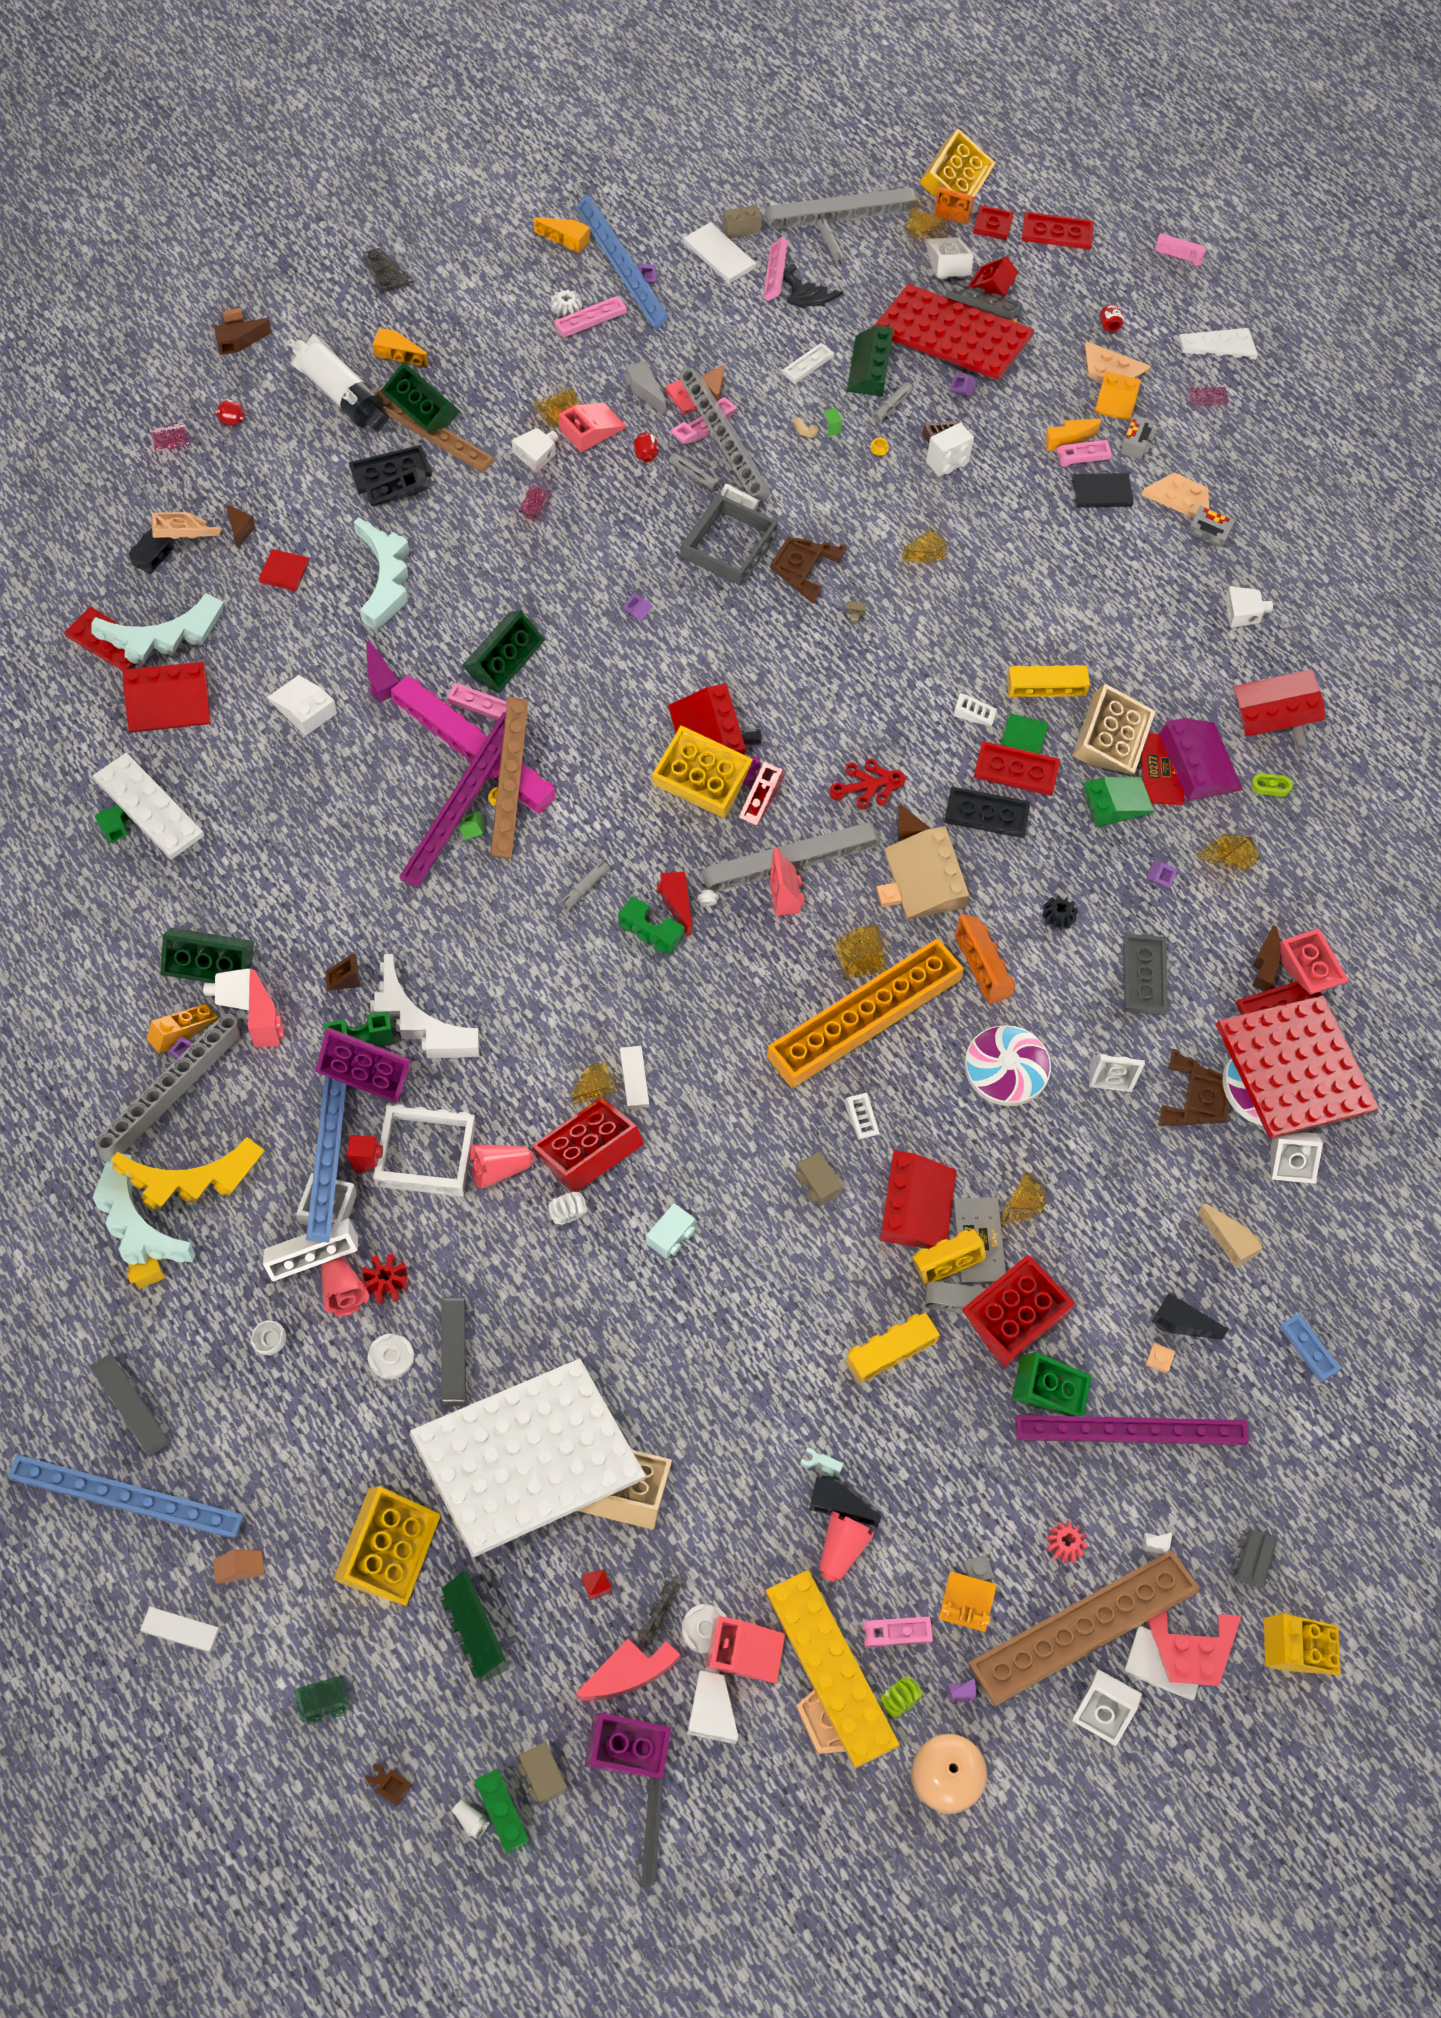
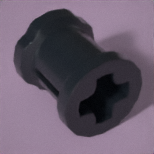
(751, 736)

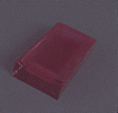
(1208, 396)

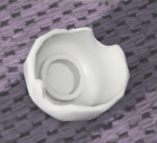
(268, 1337)

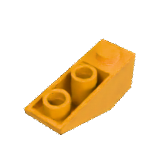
(563, 231)
(394, 346)
(187, 1023)

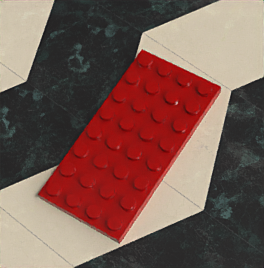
(955, 331)

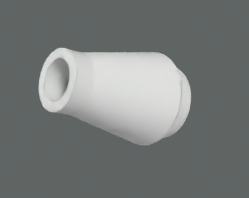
(470, 1819)

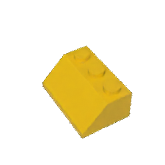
(949, 1257)

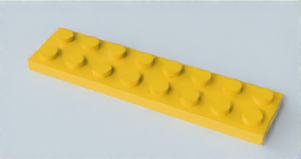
(832, 1669)

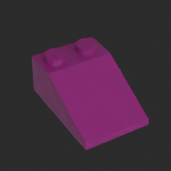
(627, 1746)

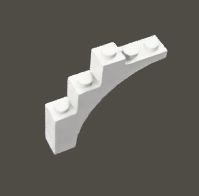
(438, 1038)

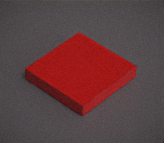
(993, 222)
(284, 570)

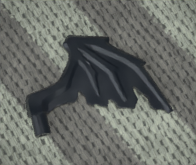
(808, 293)

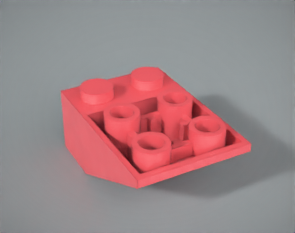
(589, 424)
(745, 1649)

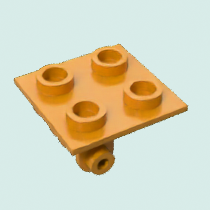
(967, 1601)

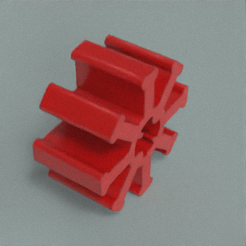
(392, 1273)

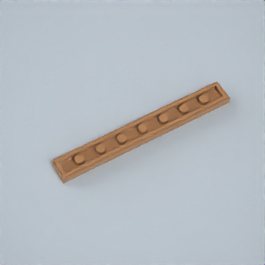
(442, 437)

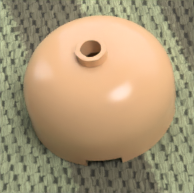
(937, 1785)

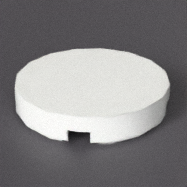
(389, 1363)
(698, 1627)

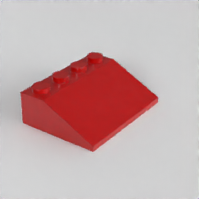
(166, 697)
(1279, 702)
(710, 715)
(588, 1144)
(917, 1201)
(1017, 1310)

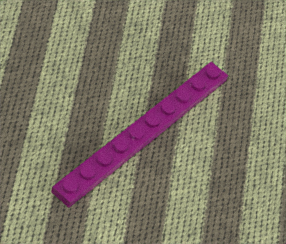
(455, 807)
(1131, 1430)

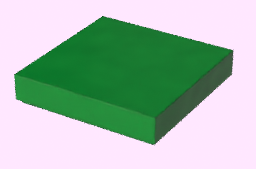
(1024, 733)

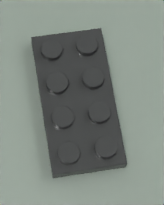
(982, 300)
(1145, 974)

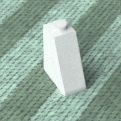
(712, 1709)

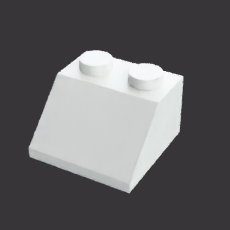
(1296, 1157)
(1107, 1707)

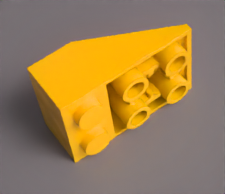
(1301, 1645)

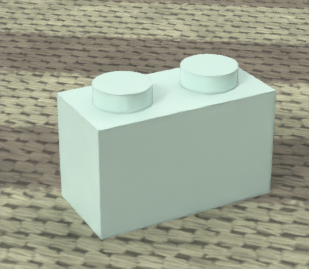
(671, 1231)

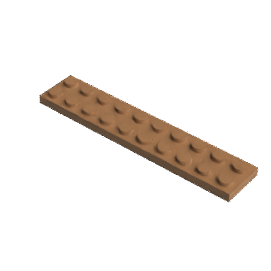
(1083, 1627)

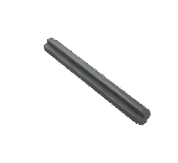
(652, 1832)

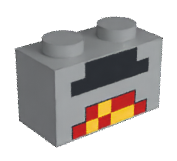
(1137, 437)
(1211, 526)

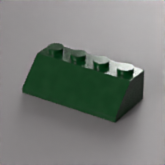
(870, 361)
(419, 399)
(504, 651)
(203, 955)
(474, 1628)

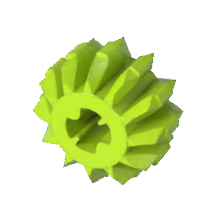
(901, 1697)

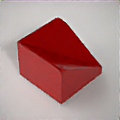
(596, 1584)

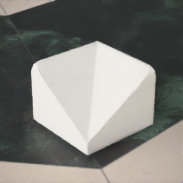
(1157, 1544)

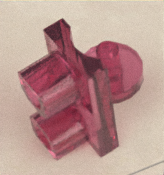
(169, 436)
(534, 502)

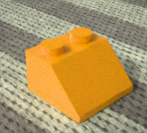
(1117, 396)

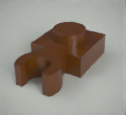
(391, 1786)

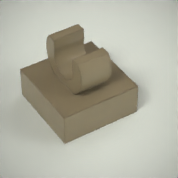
(855, 609)

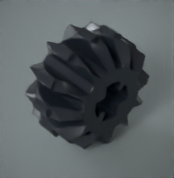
(1059, 913)

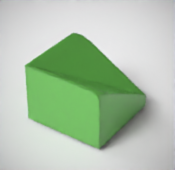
(834, 421)
(472, 825)

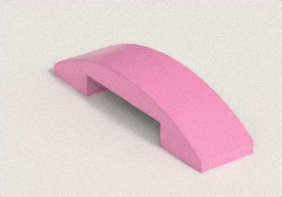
(698, 428)

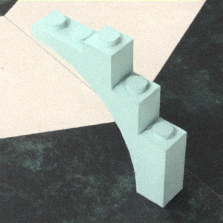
(389, 593)
(165, 637)
(139, 1239)

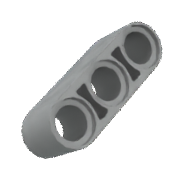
(950, 1296)

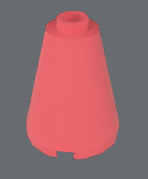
(498, 1162)
(342, 1287)
(842, 1546)

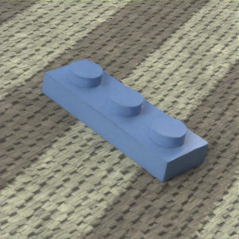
(1310, 1348)

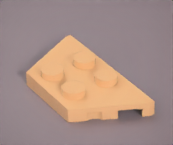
(1101, 360)
(1179, 494)
(180, 525)

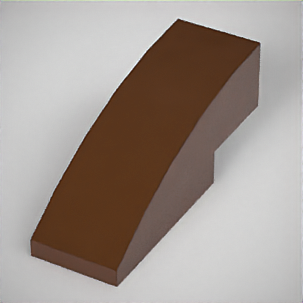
(1267, 961)

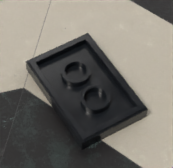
(1102, 490)

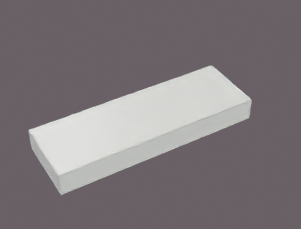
(808, 363)
(634, 1077)
(180, 1629)

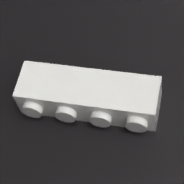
(301, 1254)

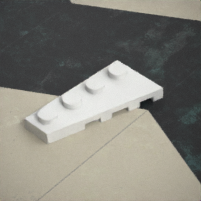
(1230, 342)

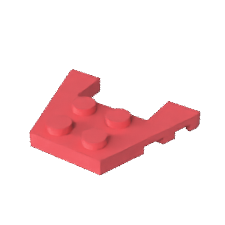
(1194, 1658)

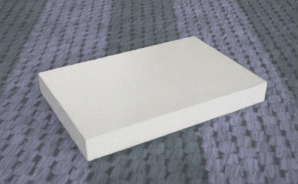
(1146, 1665)

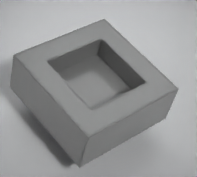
(979, 1568)

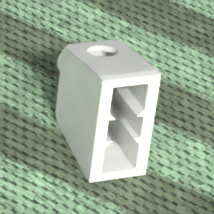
(535, 448)
(1245, 606)
(230, 989)

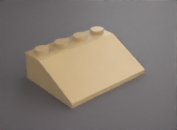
(1113, 731)
(927, 874)
(639, 1502)

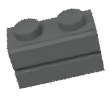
(1254, 1558)

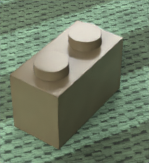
(741, 221)
(819, 1179)
(542, 1774)

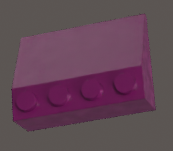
(1199, 758)
(363, 1065)

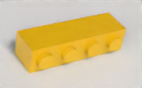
(1048, 681)
(892, 1348)

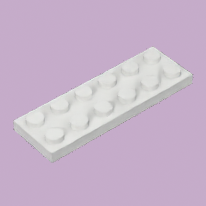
(148, 806)

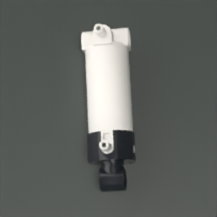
(339, 382)

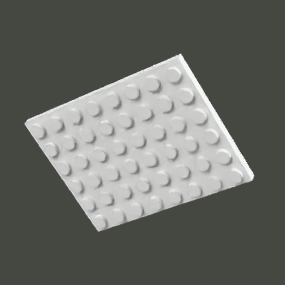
(526, 1457)

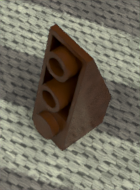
(239, 335)

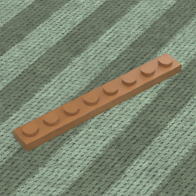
(509, 778)

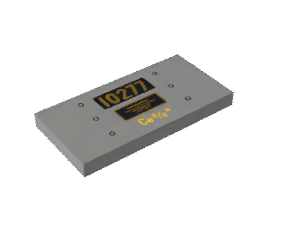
(984, 1218)

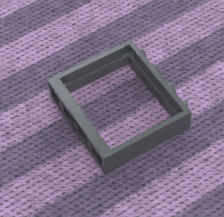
(737, 511)

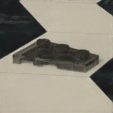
(385, 271)
(659, 1612)

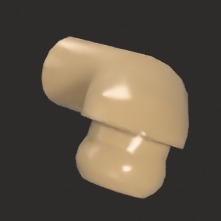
(810, 431)

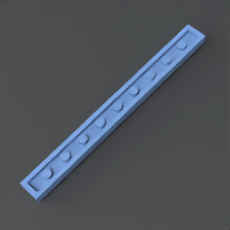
(622, 262)
(326, 1161)
(126, 1497)

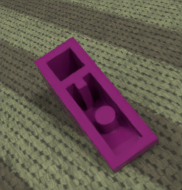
(379, 675)

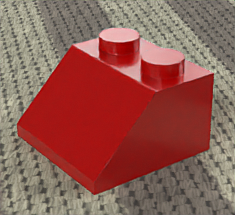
(995, 276)

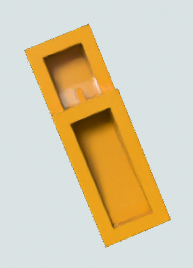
(1071, 432)

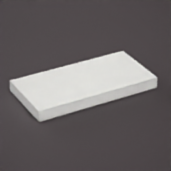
(719, 252)

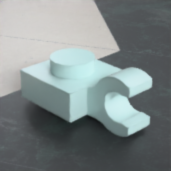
(826, 1464)

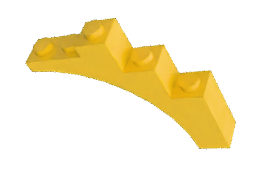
(190, 1183)

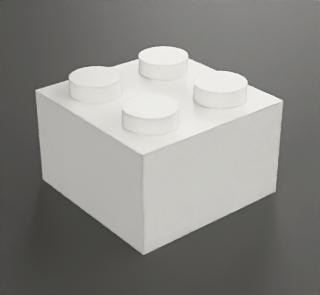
(949, 449)
(343, 1201)

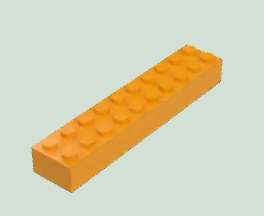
(864, 1013)

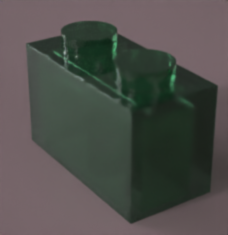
(322, 1700)

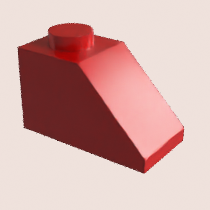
(364, 1152)

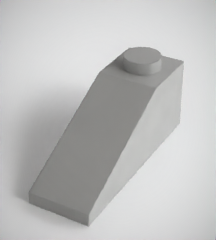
(644, 385)

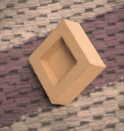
(888, 894)
(1160, 1358)

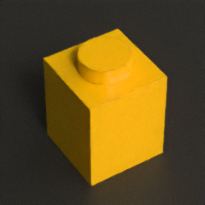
(145, 1273)

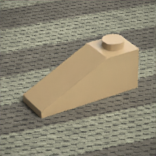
(1233, 1237)

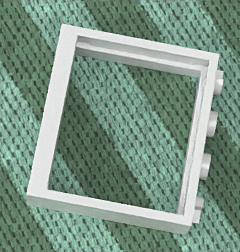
(419, 1182)

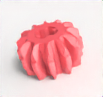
(1058, 1535)

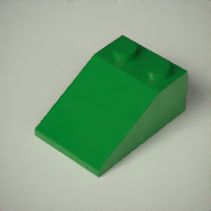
(1116, 799)
(1051, 1385)

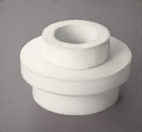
(708, 898)

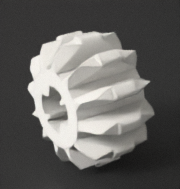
(566, 303)
(567, 1208)

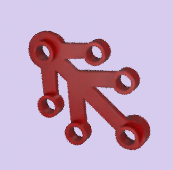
(869, 783)

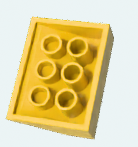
(958, 166)
(702, 772)
(387, 1546)

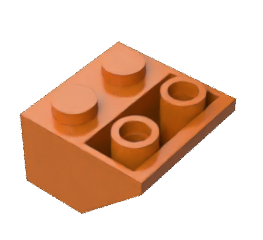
(954, 205)

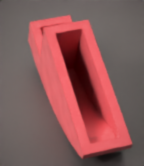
(627, 1671)

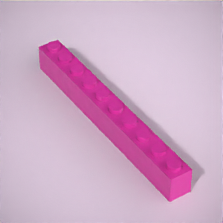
(465, 737)

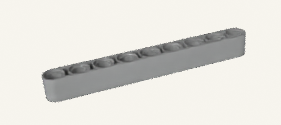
(841, 208)
(729, 439)
(800, 854)
(168, 1087)

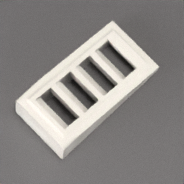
(965, 713)
(864, 1099)

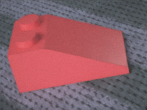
(785, 885)
(1311, 962)
(263, 1021)

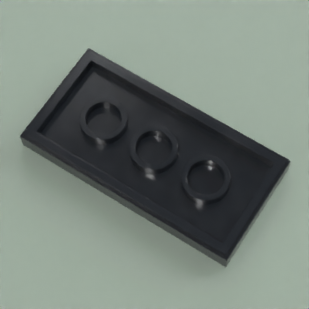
(382, 466)
(987, 812)

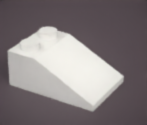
(949, 257)
(303, 704)
(1114, 1072)

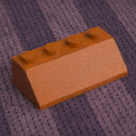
(983, 959)

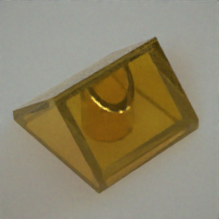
(555, 403)

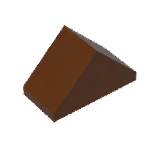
(241, 524)
(908, 824)
(343, 974)

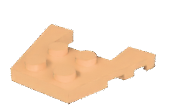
(819, 1725)

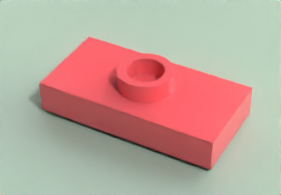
(680, 397)

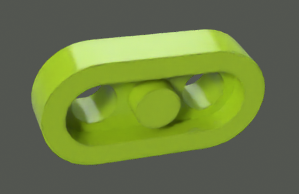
(1270, 784)

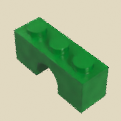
(112, 823)
(663, 936)
(375, 1031)
(502, 1811)

